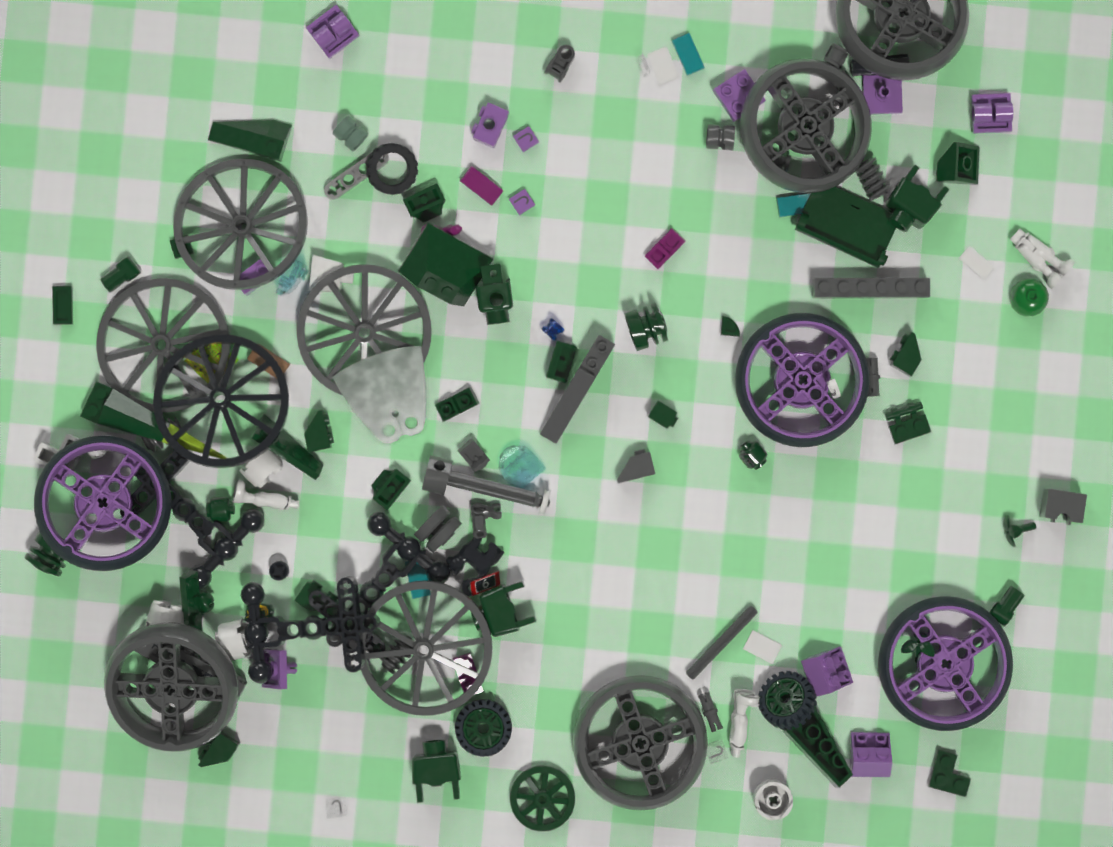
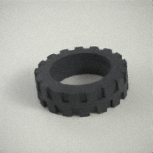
(411, 163)

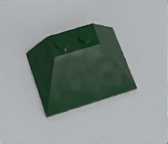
(444, 265)

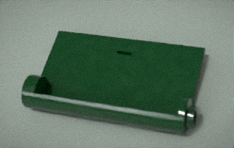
(848, 225)

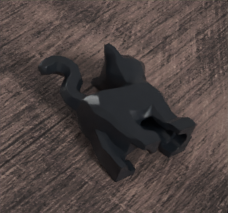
(476, 558)

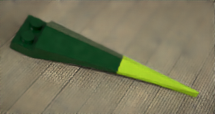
(117, 411)

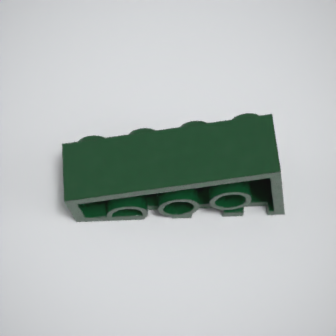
(820, 749)

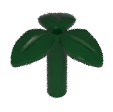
(1015, 531)
(924, 647)

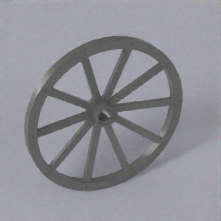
(328, 280)
(236, 283)
(131, 292)
(486, 639)

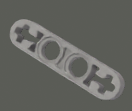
(358, 177)

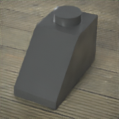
(637, 467)

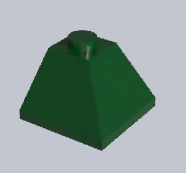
(959, 165)

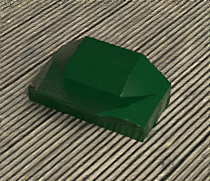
(425, 203)
(389, 487)

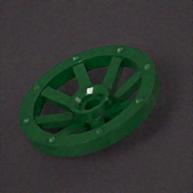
(559, 820)

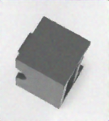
(1058, 502)

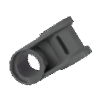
(836, 55)
(560, 64)

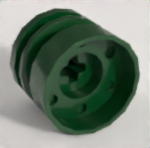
(646, 326)
(45, 557)

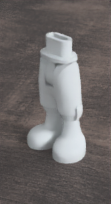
(1037, 253)
(261, 499)
(739, 720)

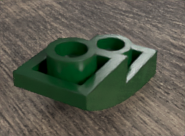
(457, 404)

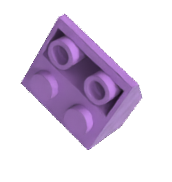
(827, 671)
(871, 754)

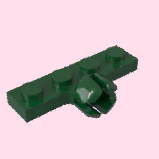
(194, 602)

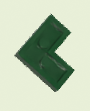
(943, 776)

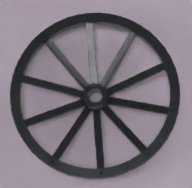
(169, 368)

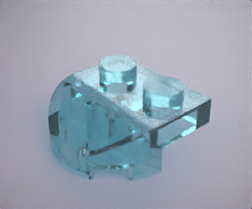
(290, 284)
(519, 466)

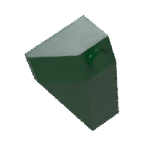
(257, 137)

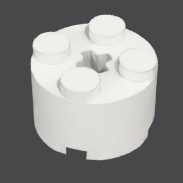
(261, 467)
(162, 612)
(233, 640)
(770, 789)

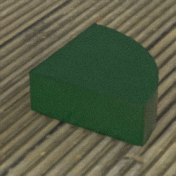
(729, 327)

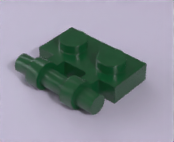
(910, 428)

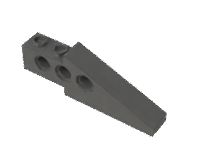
(577, 389)

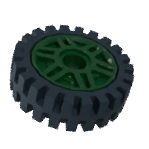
(794, 711)
(483, 712)

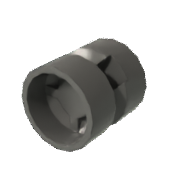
(720, 137)

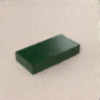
(62, 305)

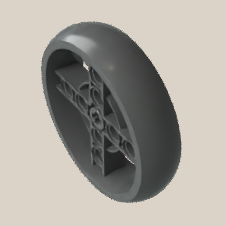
(875, 58)
(848, 96)
(171, 687)
(692, 725)

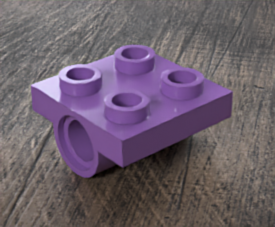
(332, 31)
(733, 93)
(992, 113)

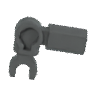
(481, 512)

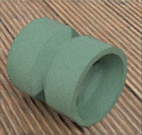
(347, 131)

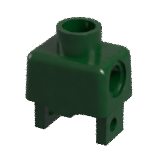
(912, 203)
(491, 285)
(500, 610)
(435, 768)

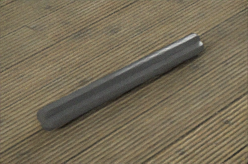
(721, 642)

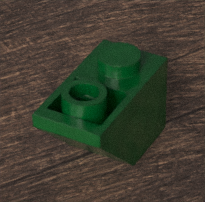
(908, 356)
(317, 433)
(303, 596)
(220, 751)

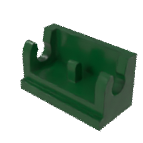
(561, 362)

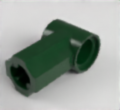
(124, 271)
(1004, 609)

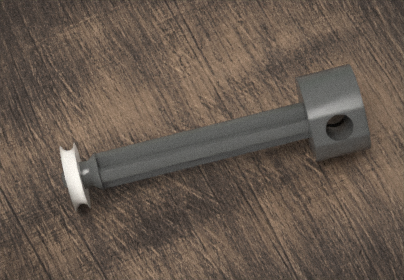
(439, 476)

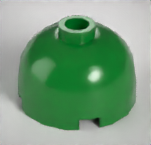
(1029, 297)

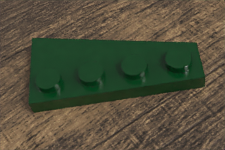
(290, 450)

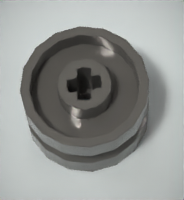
(438, 529)

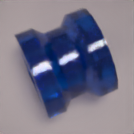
(552, 329)

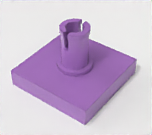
(883, 94)
(280, 668)

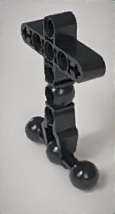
(225, 547)
(408, 549)
(257, 632)

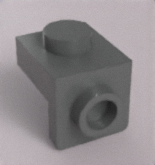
(474, 455)

